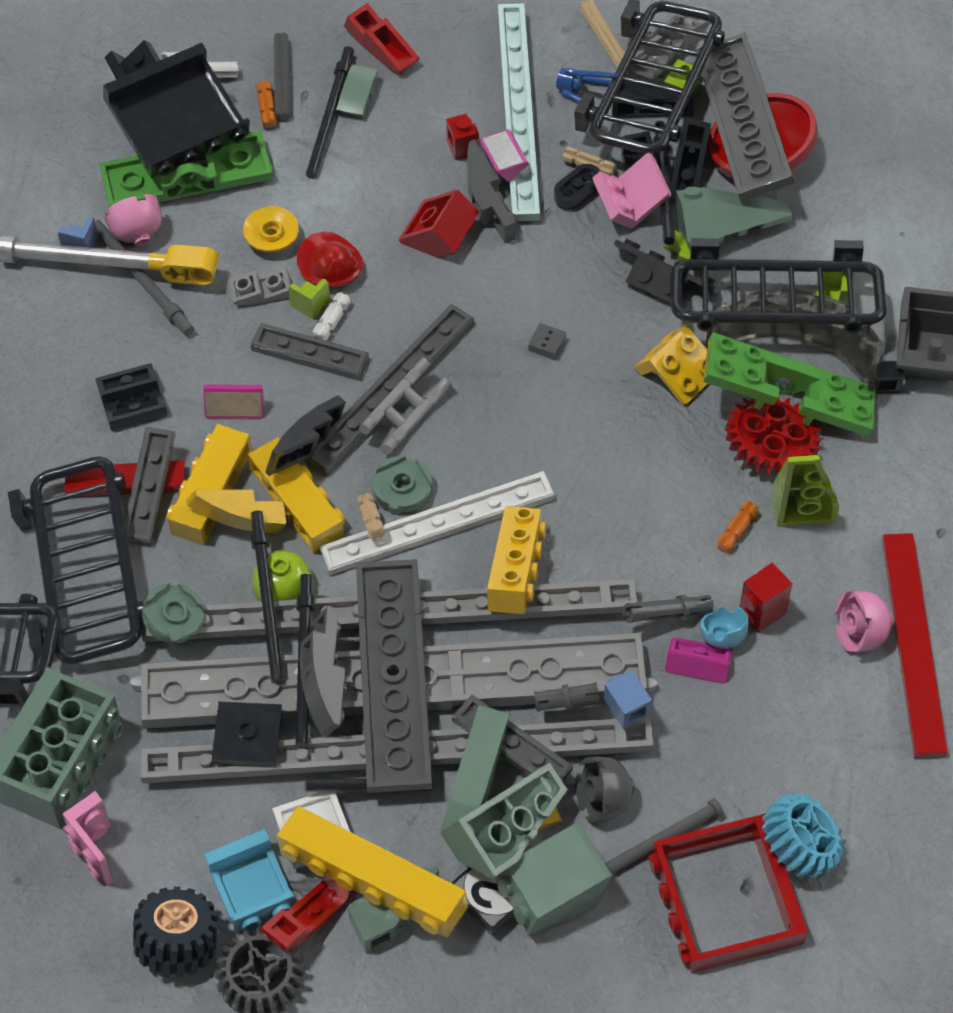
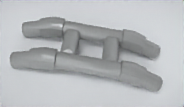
(421, 406)

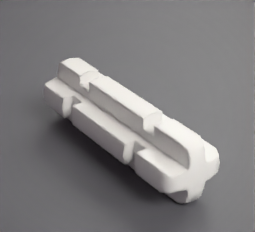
(331, 316)

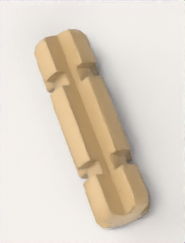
(573, 156)
(370, 516)

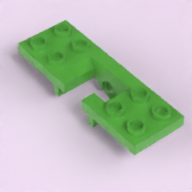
(229, 167)
(827, 395)

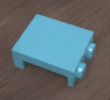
(249, 881)

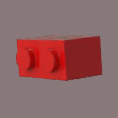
(765, 597)

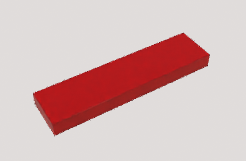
(96, 476)

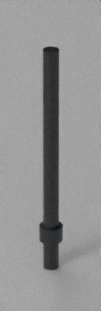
(341, 71)
(666, 206)
(260, 543)
(305, 606)

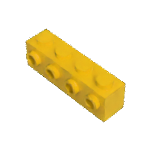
(515, 560)

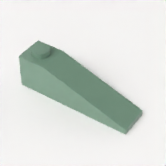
(477, 764)

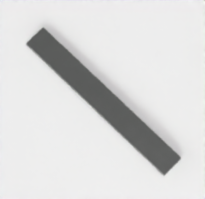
(431, 345)

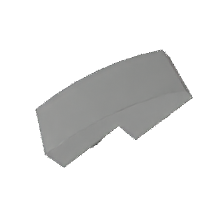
(255, 289)

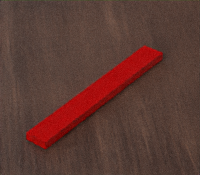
(914, 646)

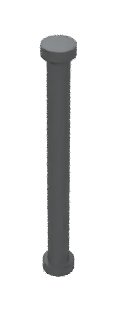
(712, 810)

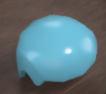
(724, 628)

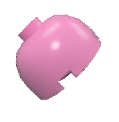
(134, 220)
(863, 621)

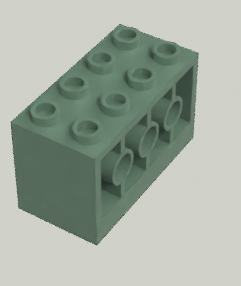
(56, 746)

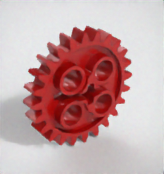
(770, 434)

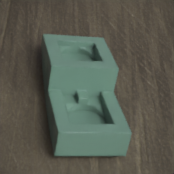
(357, 90)

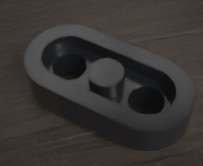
(573, 189)

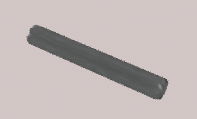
(281, 76)

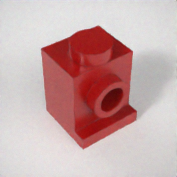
(459, 133)

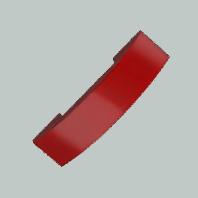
(307, 915)

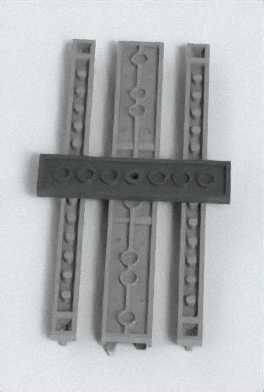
(398, 679)

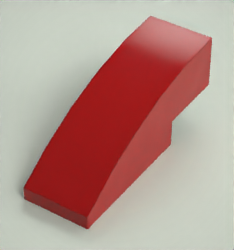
(380, 39)

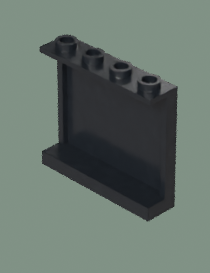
(174, 111)

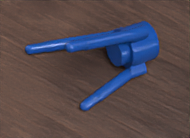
(571, 80)

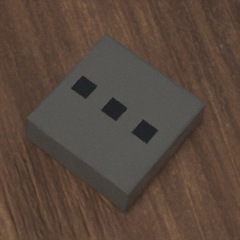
(547, 341)

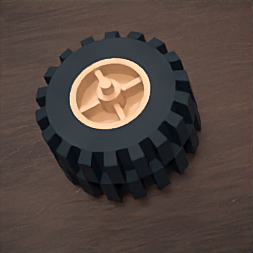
(175, 931)

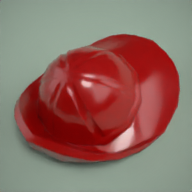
(329, 258)

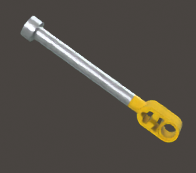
(179, 264)

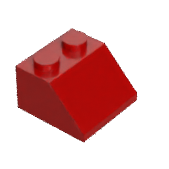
(440, 224)

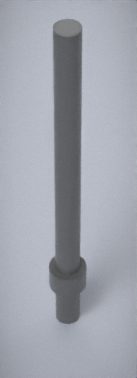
(171, 310)

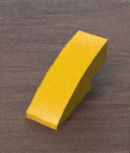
(235, 508)

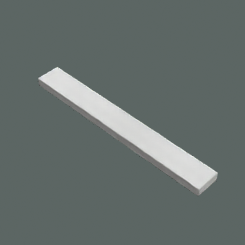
(436, 523)

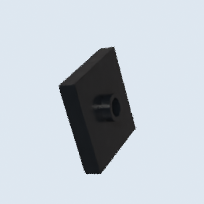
(247, 734)

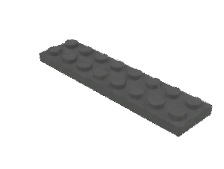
(745, 119)

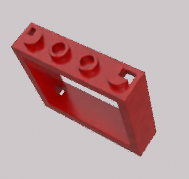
(715, 837)

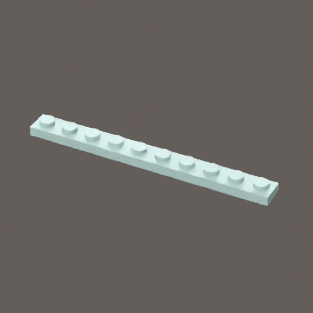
(518, 107)

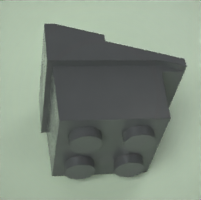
(926, 333)

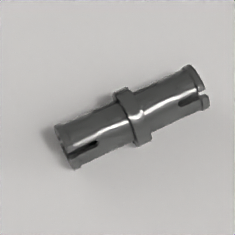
(566, 697)

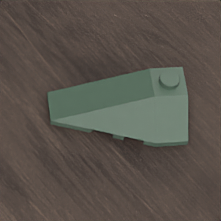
(501, 828)

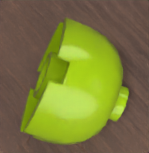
(285, 575)

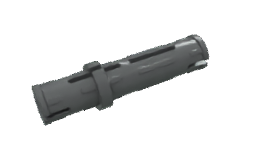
(678, 608)

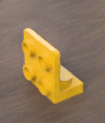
(679, 363)

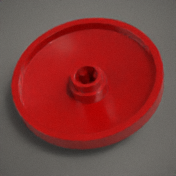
(795, 127)

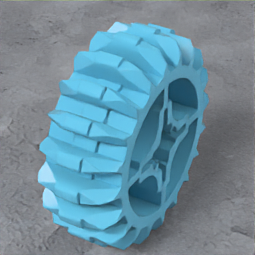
(803, 835)

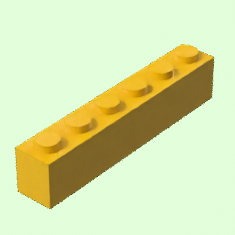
(372, 872)

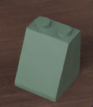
(555, 880)

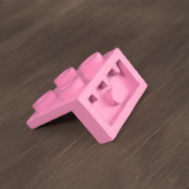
(634, 192)
(84, 824)

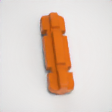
(266, 104)
(737, 526)

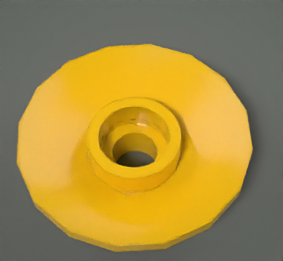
(270, 221)

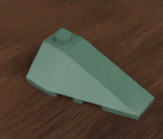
(720, 213)

